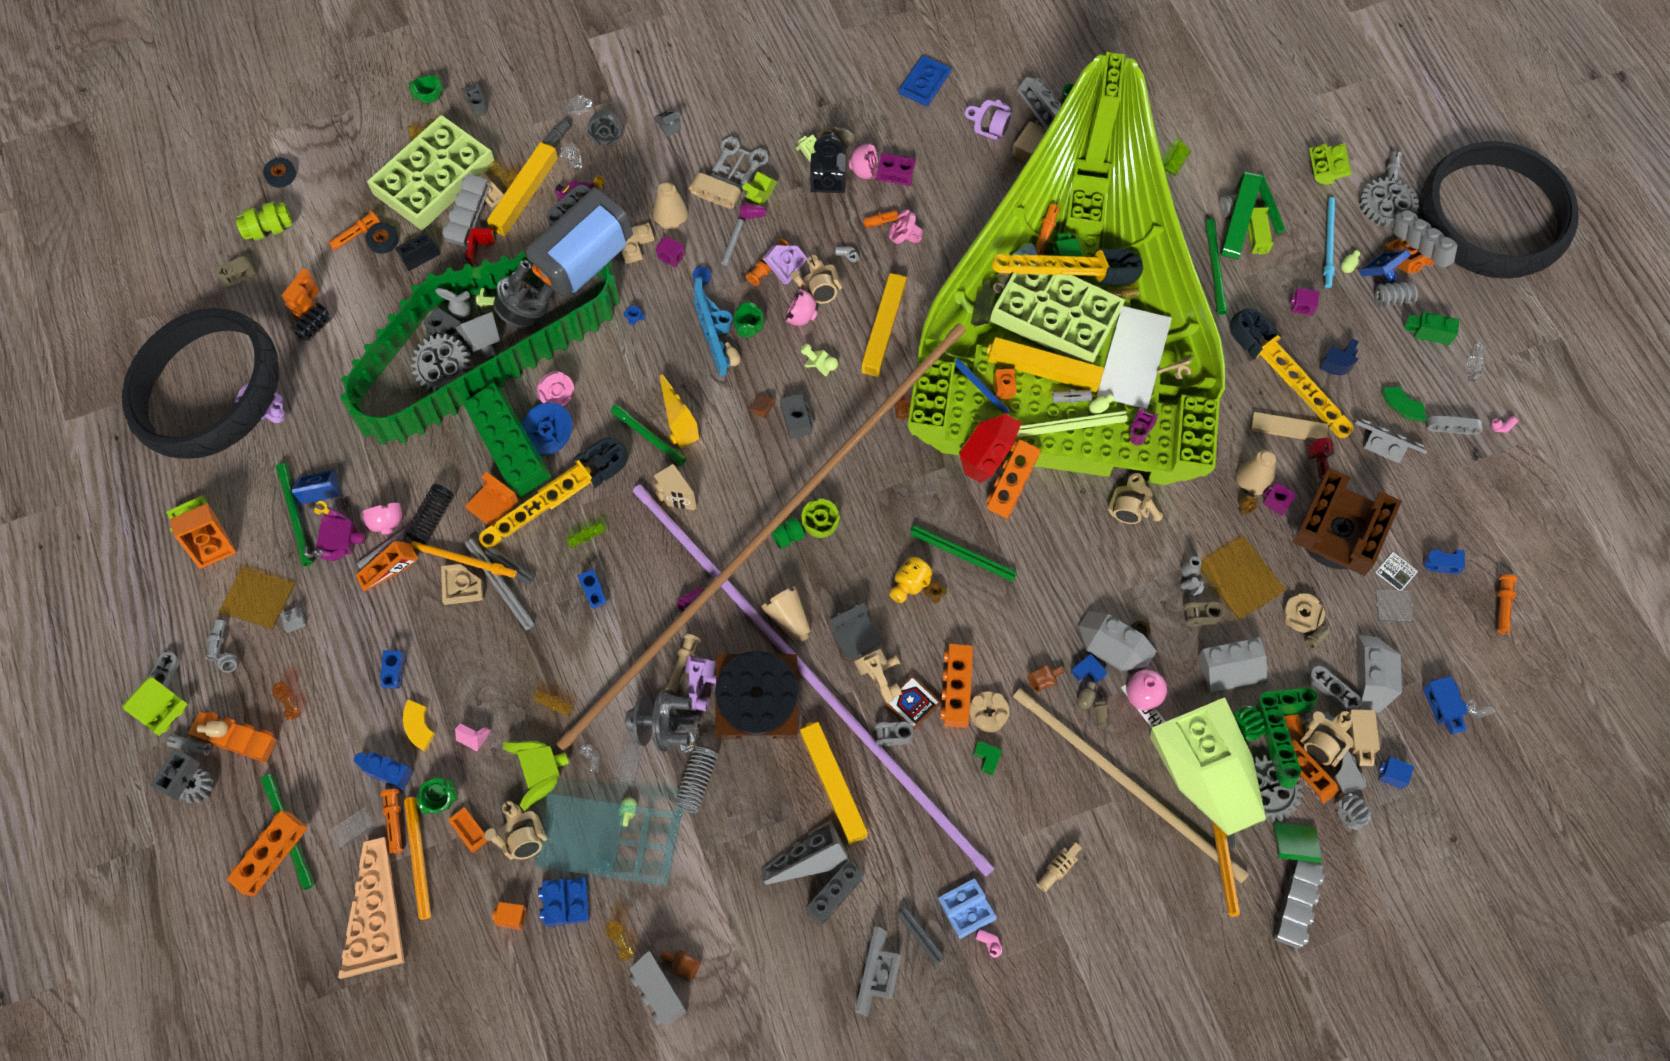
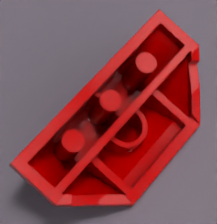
(988, 446)

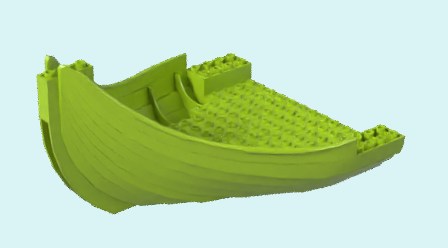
(1112, 193)

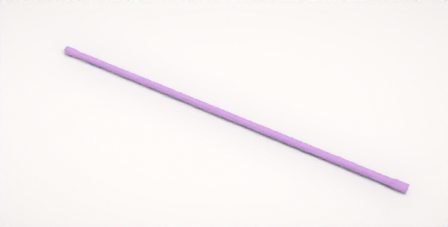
(977, 858)

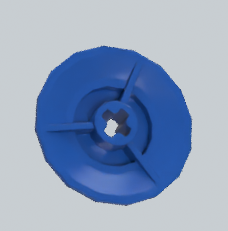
(546, 416)

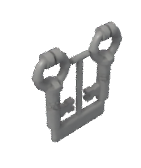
(726, 152)

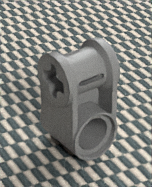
(892, 733)

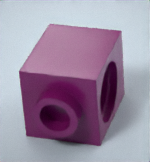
(670, 251)
(1304, 301)
(1276, 505)

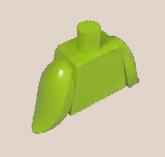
(538, 768)

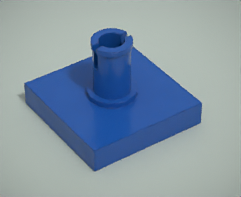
(1385, 265)

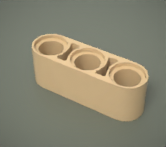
(715, 190)

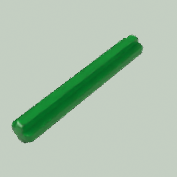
(1273, 211)

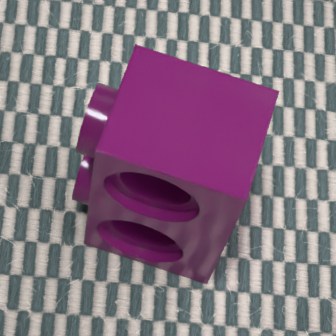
(896, 169)

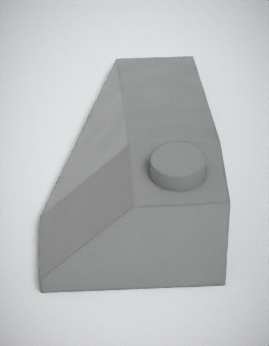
(815, 855)

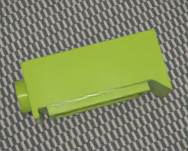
(1259, 232)

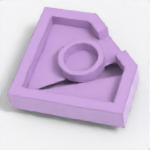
(784, 261)

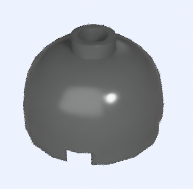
(604, 128)

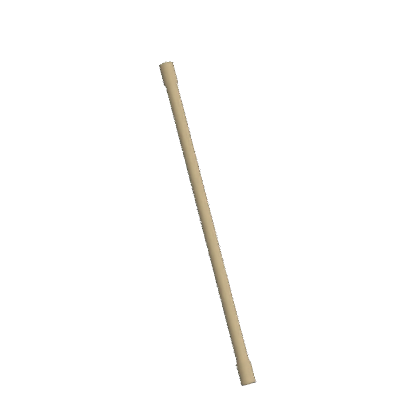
(1029, 702)

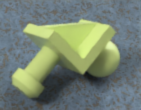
(819, 359)

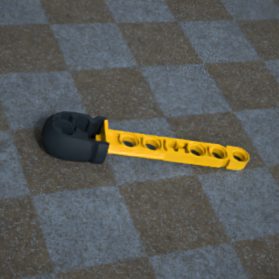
(1108, 266)
(1247, 328)
(615, 455)

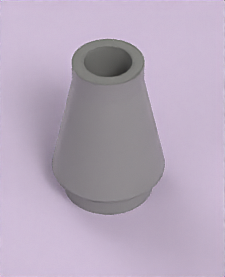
(1191, 568)

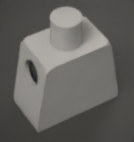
(480, 334)

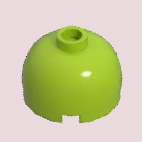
(820, 518)

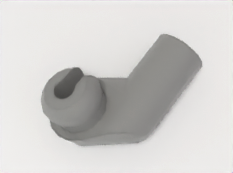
(849, 252)

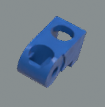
(1445, 562)
(592, 588)
(392, 668)

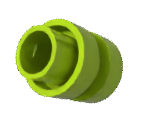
(271, 218)

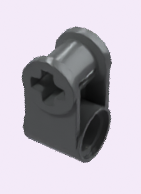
(475, 99)

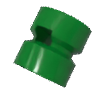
(788, 532)

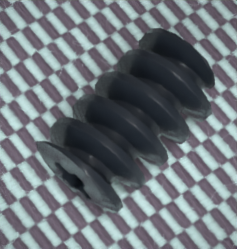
(311, 321)

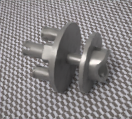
(520, 299)
(661, 720)

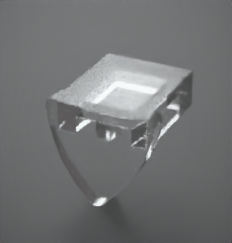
(573, 155)

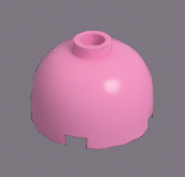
(863, 161)
(802, 309)
(383, 518)
(1146, 690)

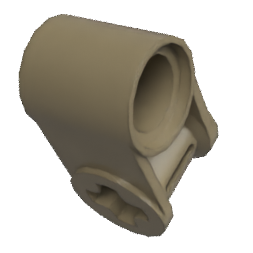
(236, 270)
(1199, 613)

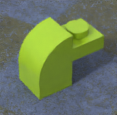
(760, 188)

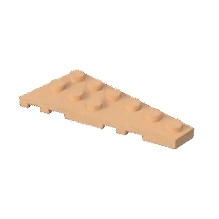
(373, 921)

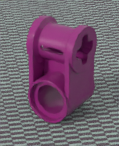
(1143, 423)

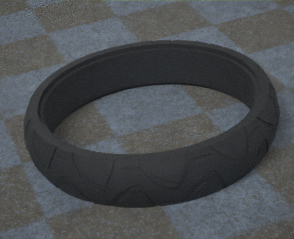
(1525, 162)
(163, 346)

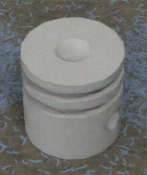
(1227, 204)

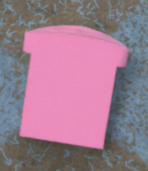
(470, 737)

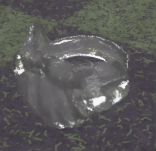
(578, 105)

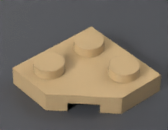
(460, 585)

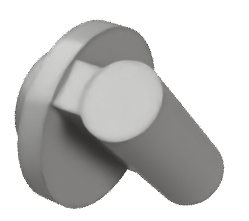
(1193, 585)

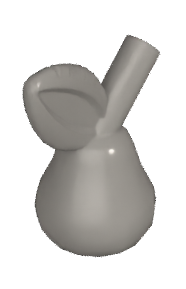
(458, 305)

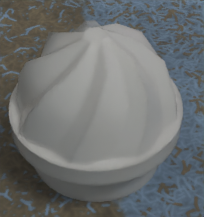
(227, 662)

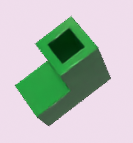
(990, 755)

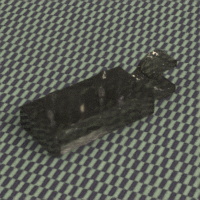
(984, 304)

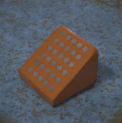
(762, 405)

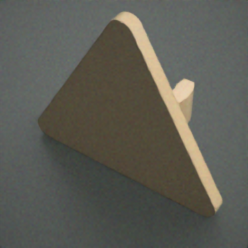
(1179, 366)

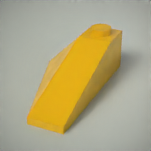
(681, 422)

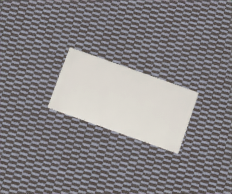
(1134, 357)

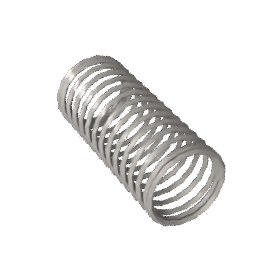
(704, 753)

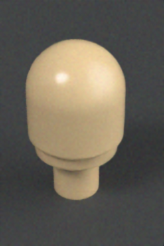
(732, 354)
(213, 729)

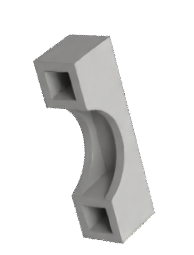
(1347, 774)

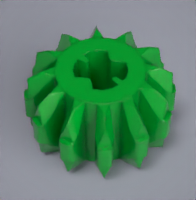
(1250, 722)

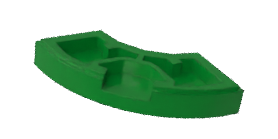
(1403, 404)

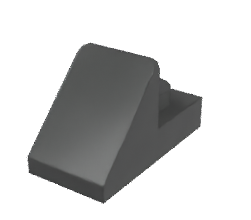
(668, 122)

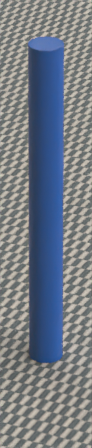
(981, 386)

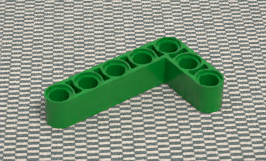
(1247, 193)
(1275, 712)

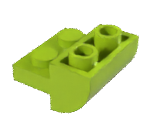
(1329, 163)

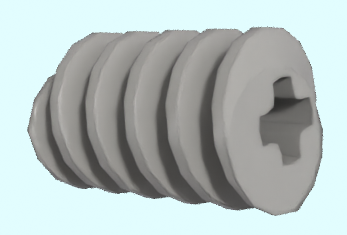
(1396, 293)

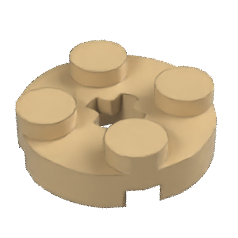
(1296, 620)
(981, 719)

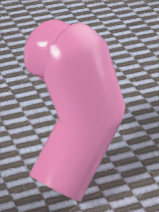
(1504, 427)
(992, 942)

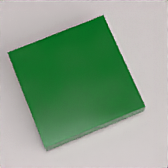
(1297, 842)

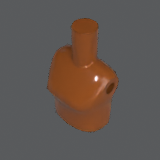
(1044, 677)
(682, 964)

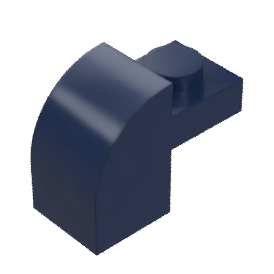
(1340, 362)

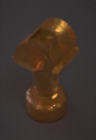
(902, 410)
(283, 694)

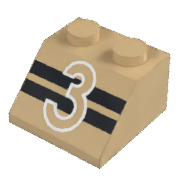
(674, 489)

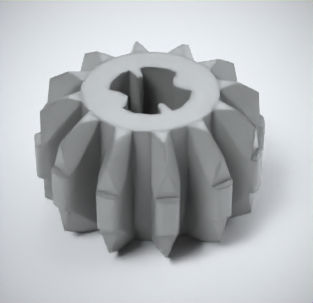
(202, 782)
(1353, 811)

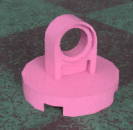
(905, 228)
(555, 388)

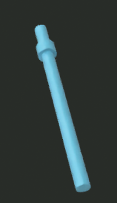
(1329, 269)

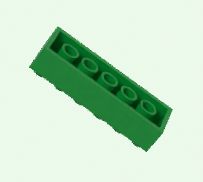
(507, 440)

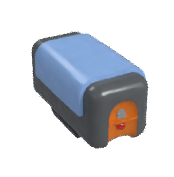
(579, 240)

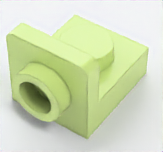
(807, 146)
(485, 302)

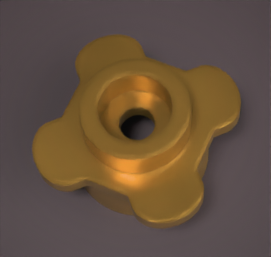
(1248, 505)
(935, 596)

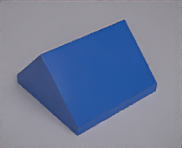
(316, 487)

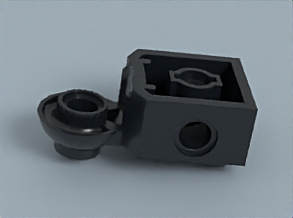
(828, 165)

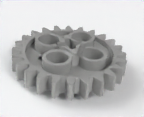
(1386, 199)
(425, 369)
(1275, 806)

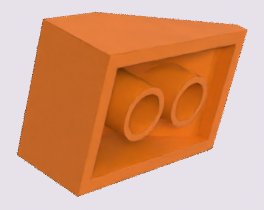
(202, 536)

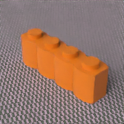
(239, 738)

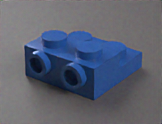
(564, 902)

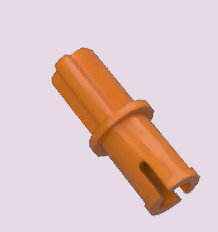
(879, 219)

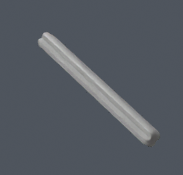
(501, 586)

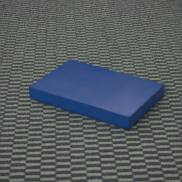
(925, 80)

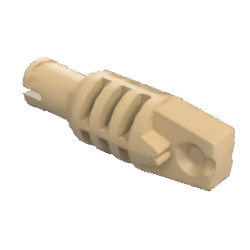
(1059, 867)

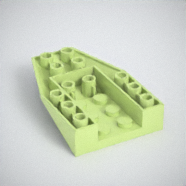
(1212, 765)

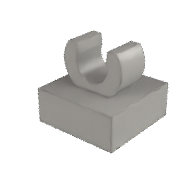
(293, 619)

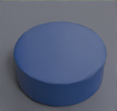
(704, 273)

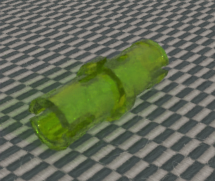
(585, 535)

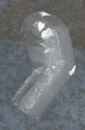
(1479, 712)
(594, 757)

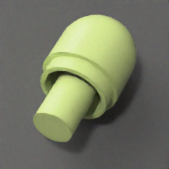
(1350, 262)
(1100, 404)
(627, 816)

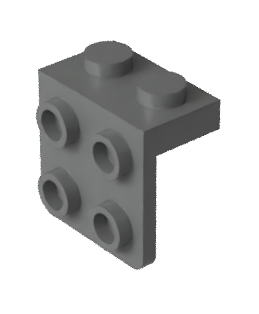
(854, 631)

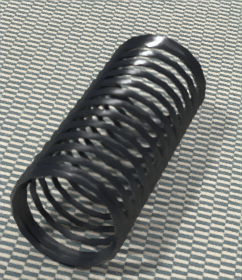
(409, 532)

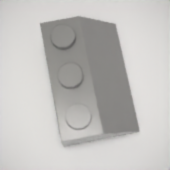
(1234, 665)
(656, 990)

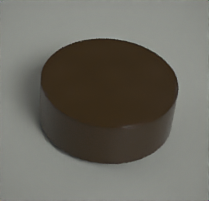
(1142, 627)

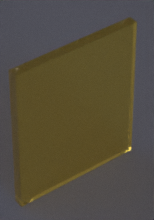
(257, 598)

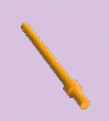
(496, 568)

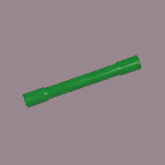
(671, 452)

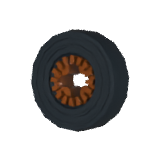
(272, 175)
(387, 244)

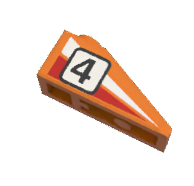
(387, 564)
(1314, 776)

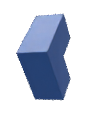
(1090, 667)

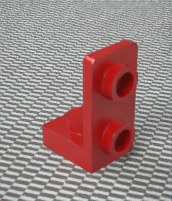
(478, 236)

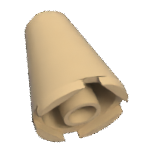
(669, 207)
(1257, 473)
(789, 614)

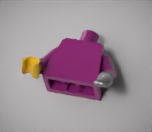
(335, 535)

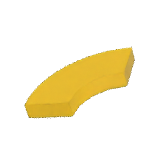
(415, 725)

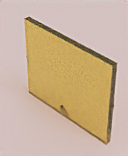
(1241, 578)

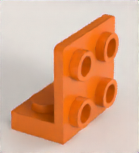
(492, 501)

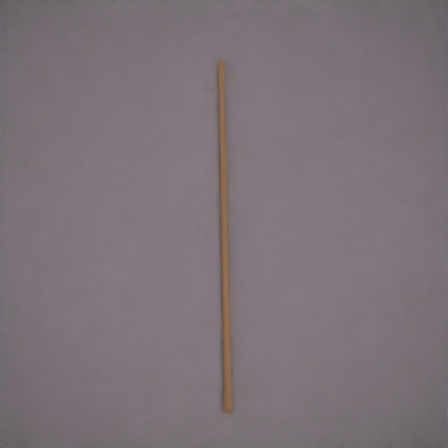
(572, 734)

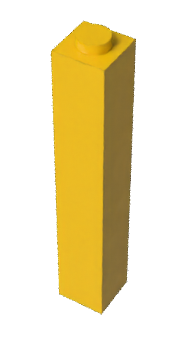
(522, 189)
(884, 325)
(1045, 364)
(833, 783)

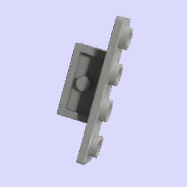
(1386, 444)
(879, 973)

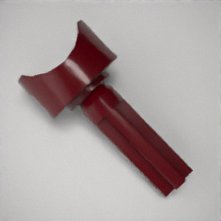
(1320, 453)

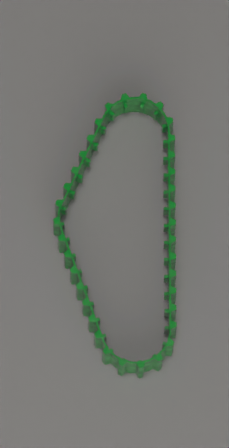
(495, 370)

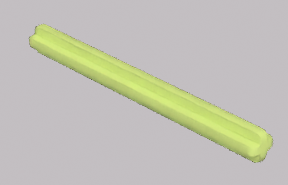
(1072, 423)

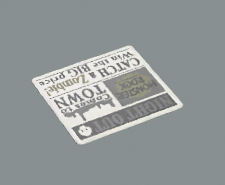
(1396, 571)

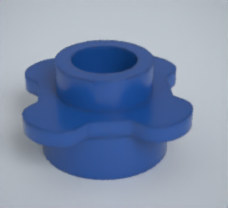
(633, 310)

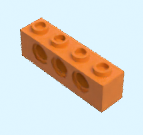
(1031, 454)
(957, 716)
(278, 849)

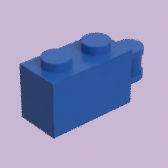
(1446, 704)
(384, 769)

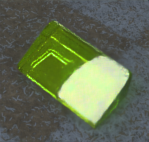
(1175, 157)

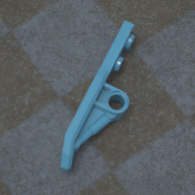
(711, 323)

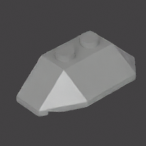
(1115, 642)
(1377, 673)

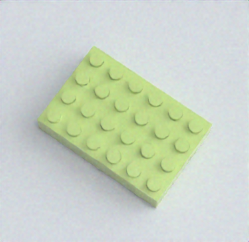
(430, 172)
(1058, 313)

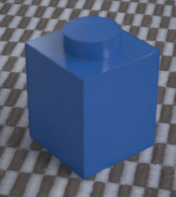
(1395, 772)

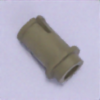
(1313, 641)
(1101, 714)

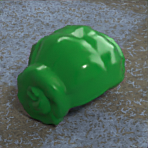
(426, 88)
(748, 320)
(436, 795)

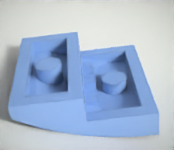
(967, 908)

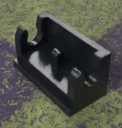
(417, 251)

